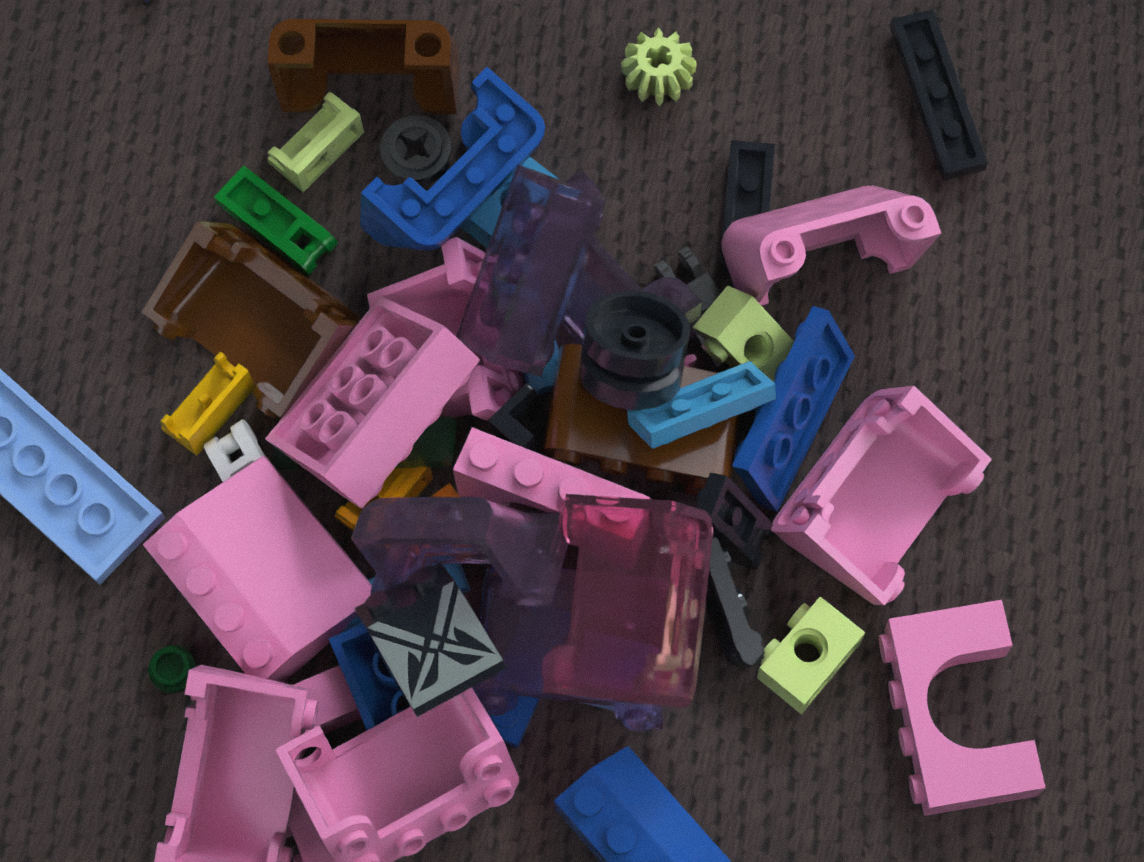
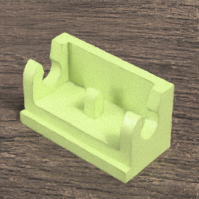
(317, 143)

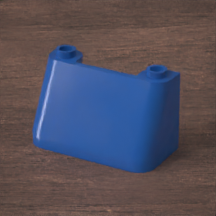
(497, 136)

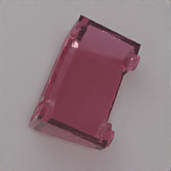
(633, 600)

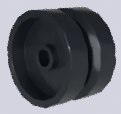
(634, 350)

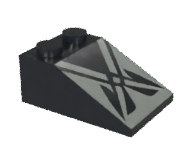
(429, 638)

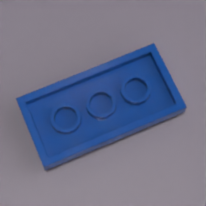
(789, 424)

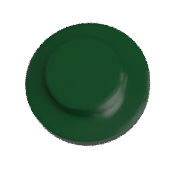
(170, 668)

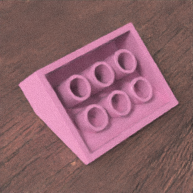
(373, 400)
(261, 571)

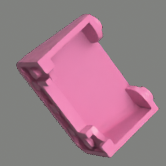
(775, 243)
(879, 490)
(230, 782)

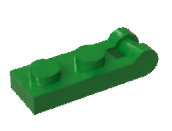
(274, 219)

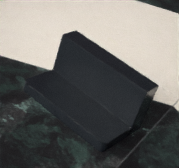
(520, 419)

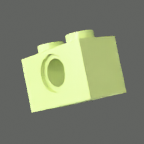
(741, 319)
(802, 681)

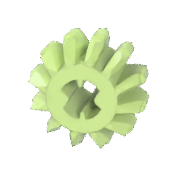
(658, 66)

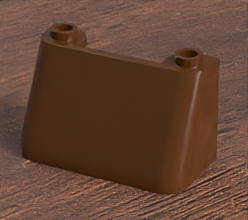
(253, 309)

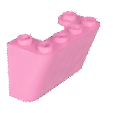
(402, 780)

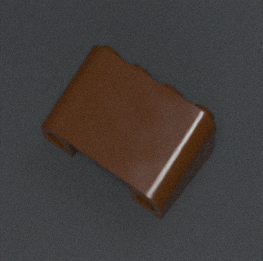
(308, 49)
(589, 430)

